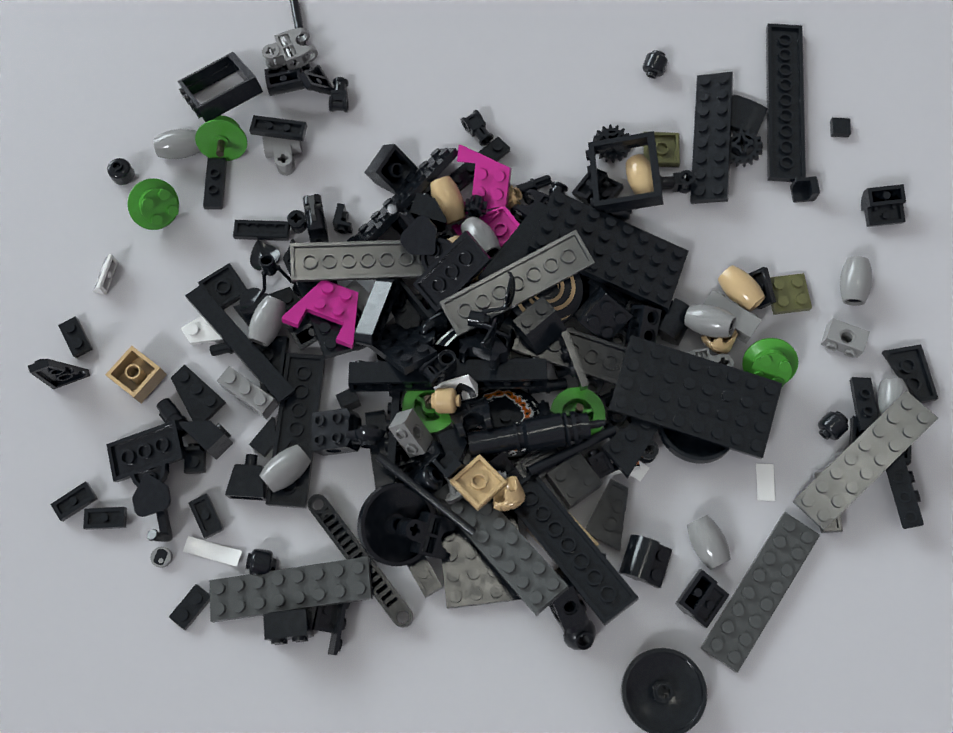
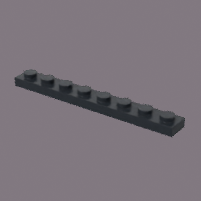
(465, 173)

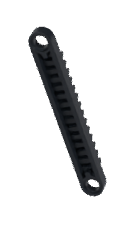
(351, 548)

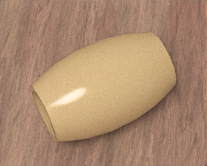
(639, 174)
(448, 198)
(741, 288)

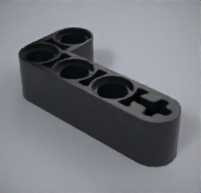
(382, 298)

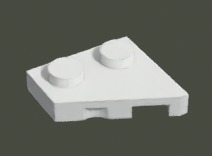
(199, 332)

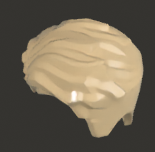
(720, 345)
(509, 497)

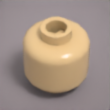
(445, 400)

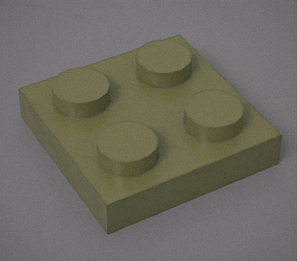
(790, 294)

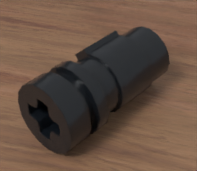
(170, 412)

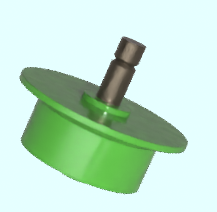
(221, 138)

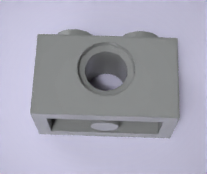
(854, 335)
(411, 432)

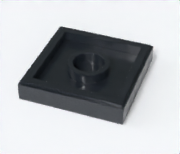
(224, 286)

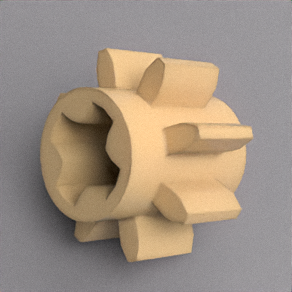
(514, 196)

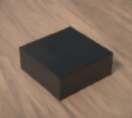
(840, 127)

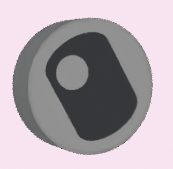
(161, 557)

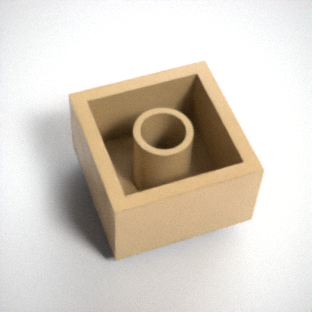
(136, 374)

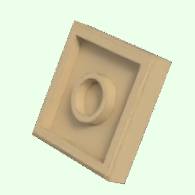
(478, 482)

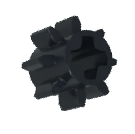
(475, 206)

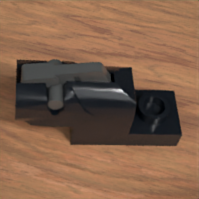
(315, 218)

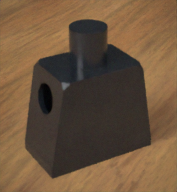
(246, 482)

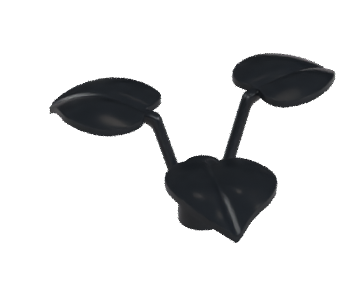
(263, 258)
(482, 320)

